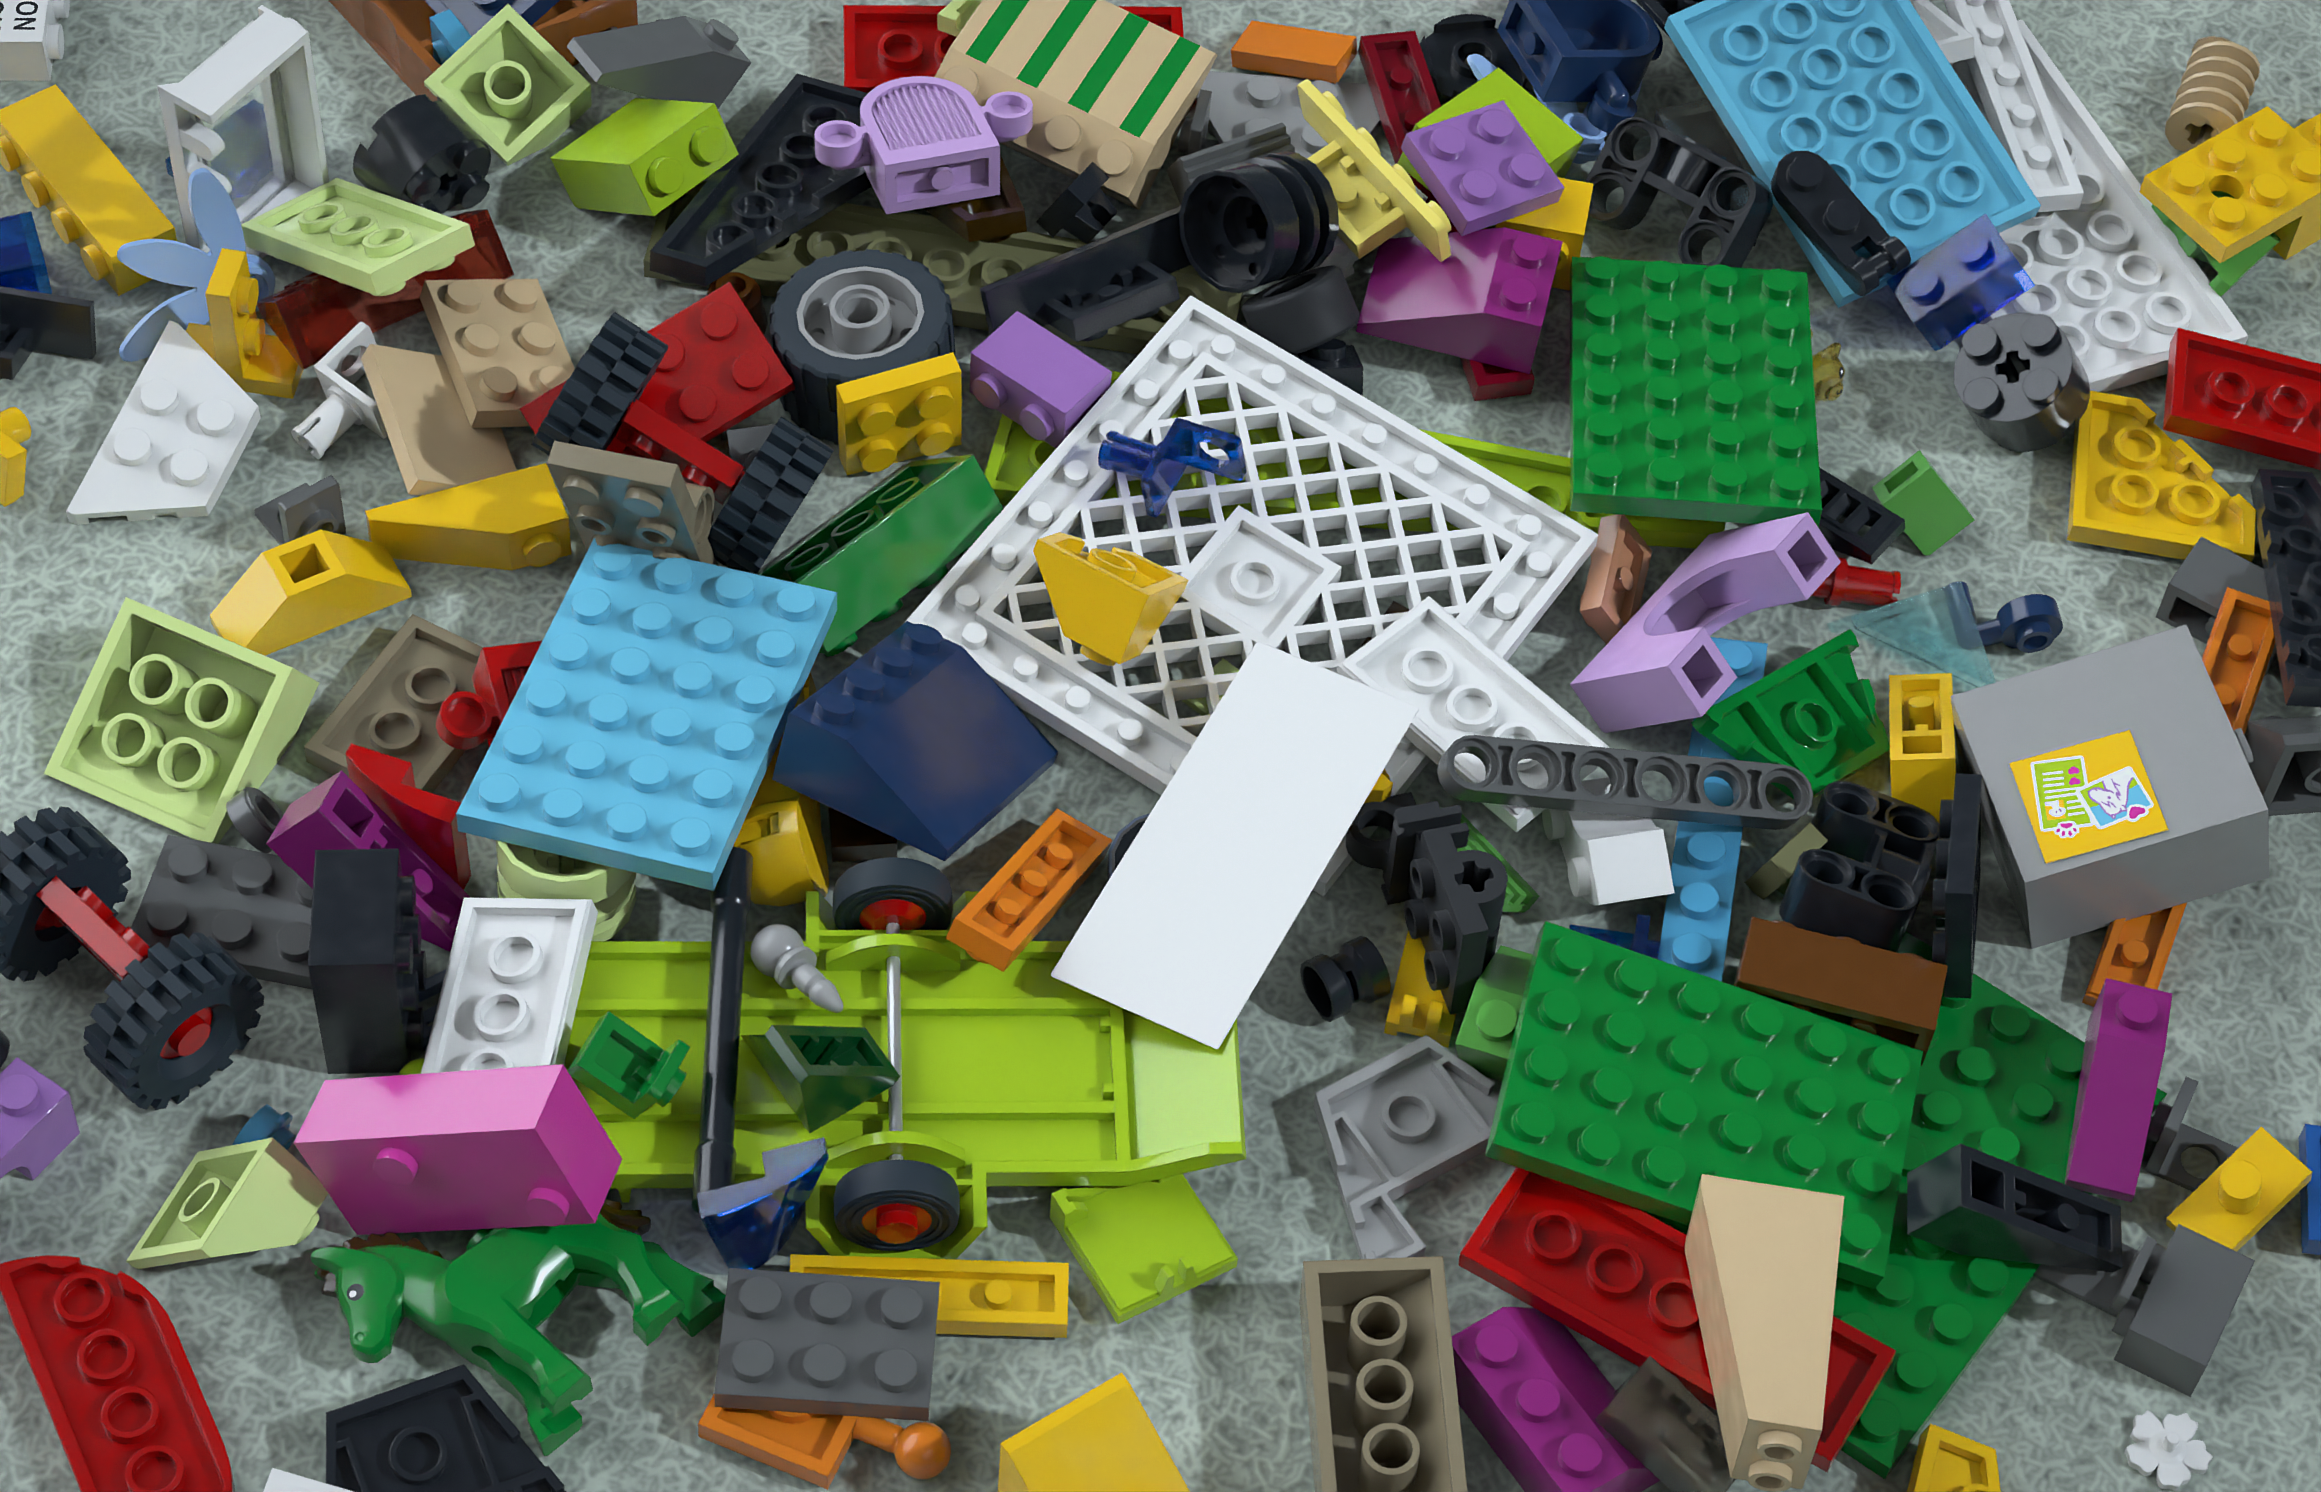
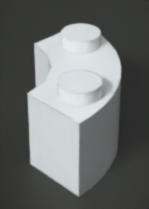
(1610, 854)

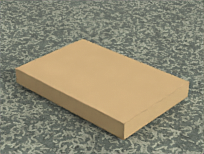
(429, 423)

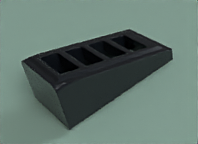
(1859, 510)

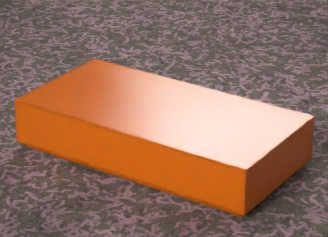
(1294, 51)

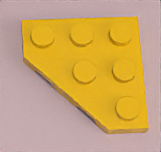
(2145, 490)

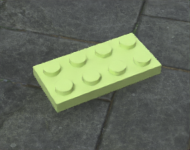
(358, 236)

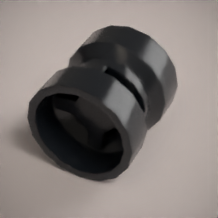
(1345, 978)

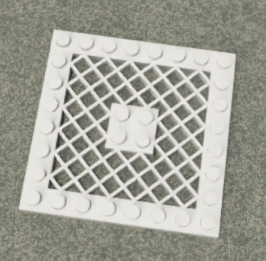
(1250, 574)

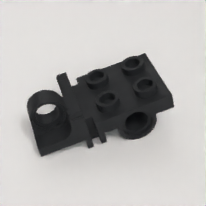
(1448, 895)

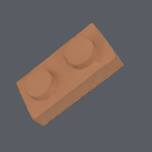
(1615, 577)

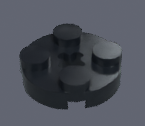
(1452, 44)

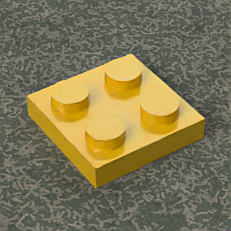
(900, 414)

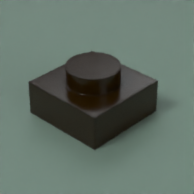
(857, 841)

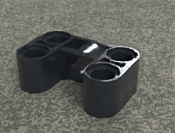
(1688, 174)
(1867, 872)

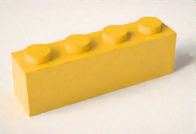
(80, 184)

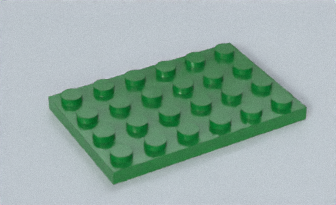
(1691, 392)
(1657, 1074)

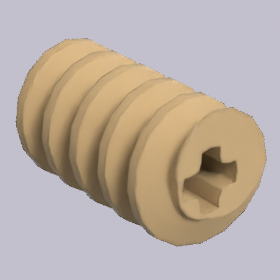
(2211, 92)

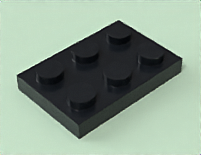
(1958, 884)

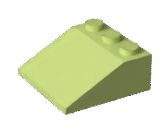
(178, 722)

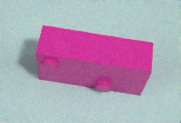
(459, 1150)

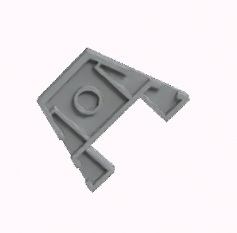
(1398, 1130)

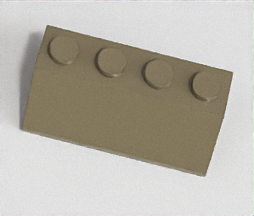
(1381, 1376)

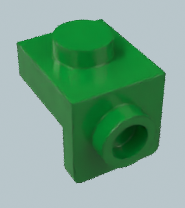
(628, 1066)

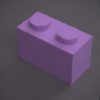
(1036, 379)

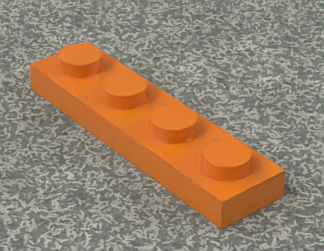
(1028, 890)

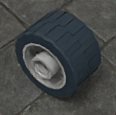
(852, 321)

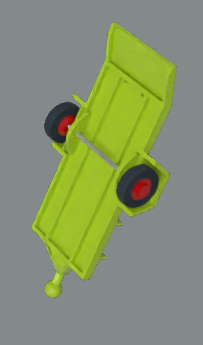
(995, 1068)

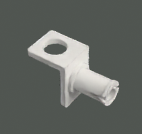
(344, 401)

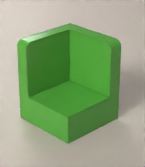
(1925, 502)

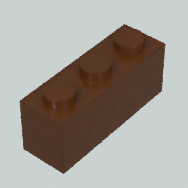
(1844, 981)

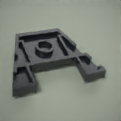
(432, 1438)

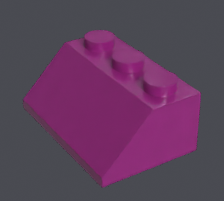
(1538, 1403)

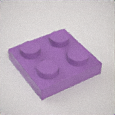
(1482, 167)

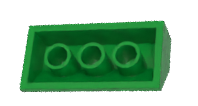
(892, 542)

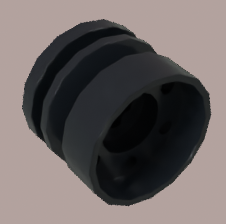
(1258, 221)

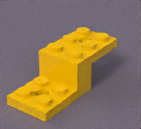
(2268, 172)

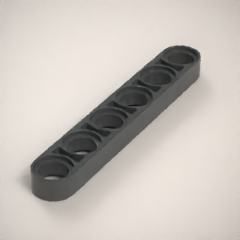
(1626, 788)

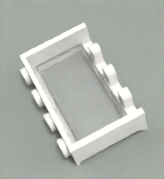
(248, 121)

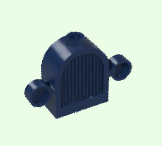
(1583, 52)

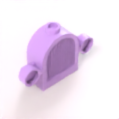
(926, 141)

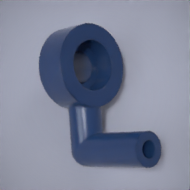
(2022, 623)

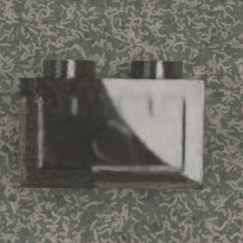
(1668, 1430)

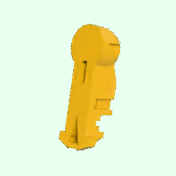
(784, 838)

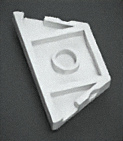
(170, 439)

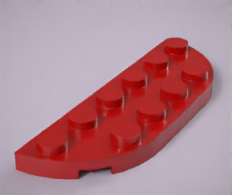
(113, 1379)

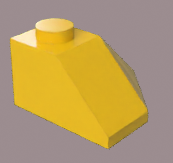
(1106, 597)

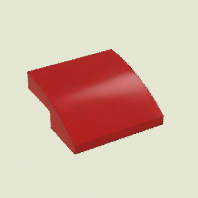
(420, 814)

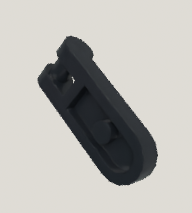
(1836, 221)

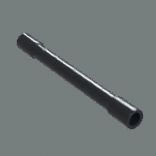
(730, 904)

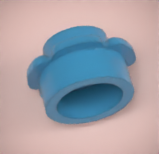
(267, 1124)

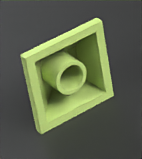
(512, 87)
(233, 1204)

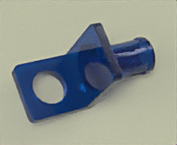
(1164, 463)

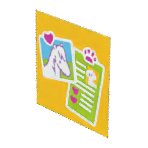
(2088, 796)

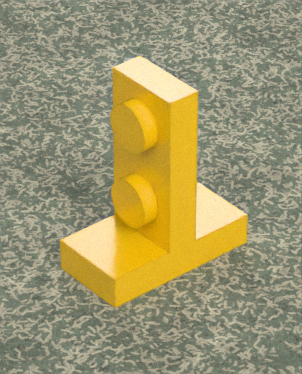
(238, 338)

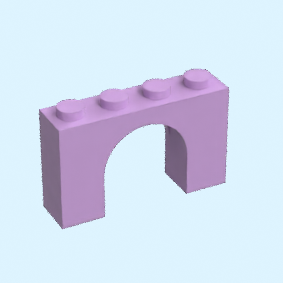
(1663, 657)

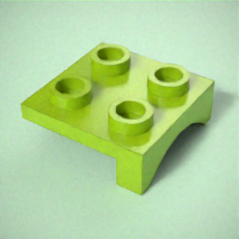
(1141, 1241)

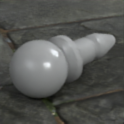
(782, 955)

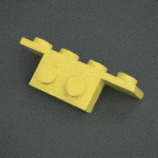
(1370, 194)

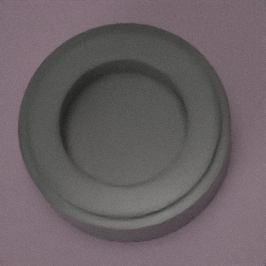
(254, 817)

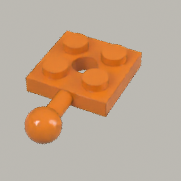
(816, 1444)

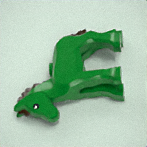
(504, 1290)

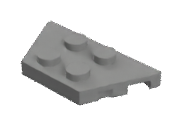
(1255, 102)

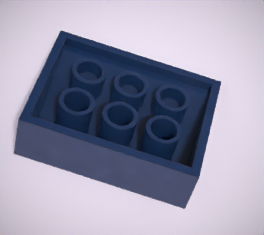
(913, 743)

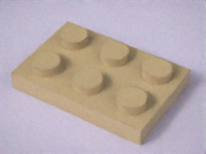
(496, 345)

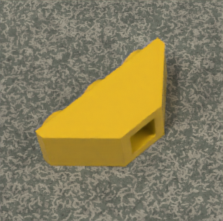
(307, 591)

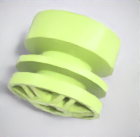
(546, 875)

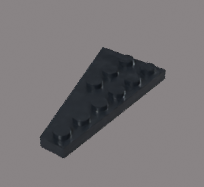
(766, 189)
(2291, 558)

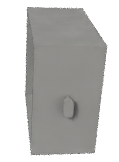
(2189, 754)

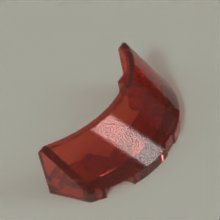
(320, 311)

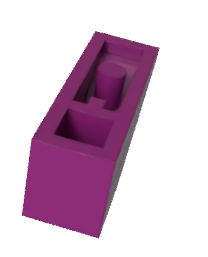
(344, 817)
(2117, 1088)

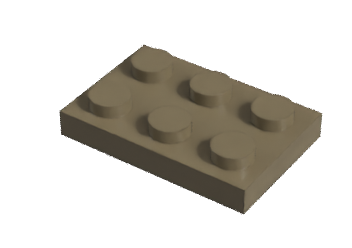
(398, 704)

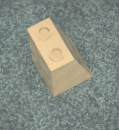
(1765, 1308)

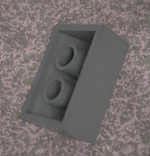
(2287, 763)

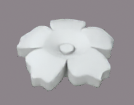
(2167, 1448)

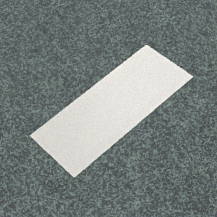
(1235, 844)

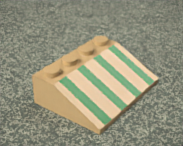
(1097, 81)

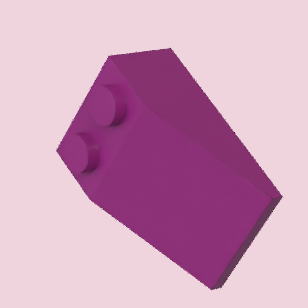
(1473, 305)

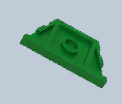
(1804, 717)

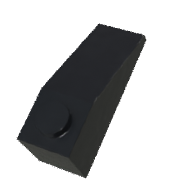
(2010, 1213)

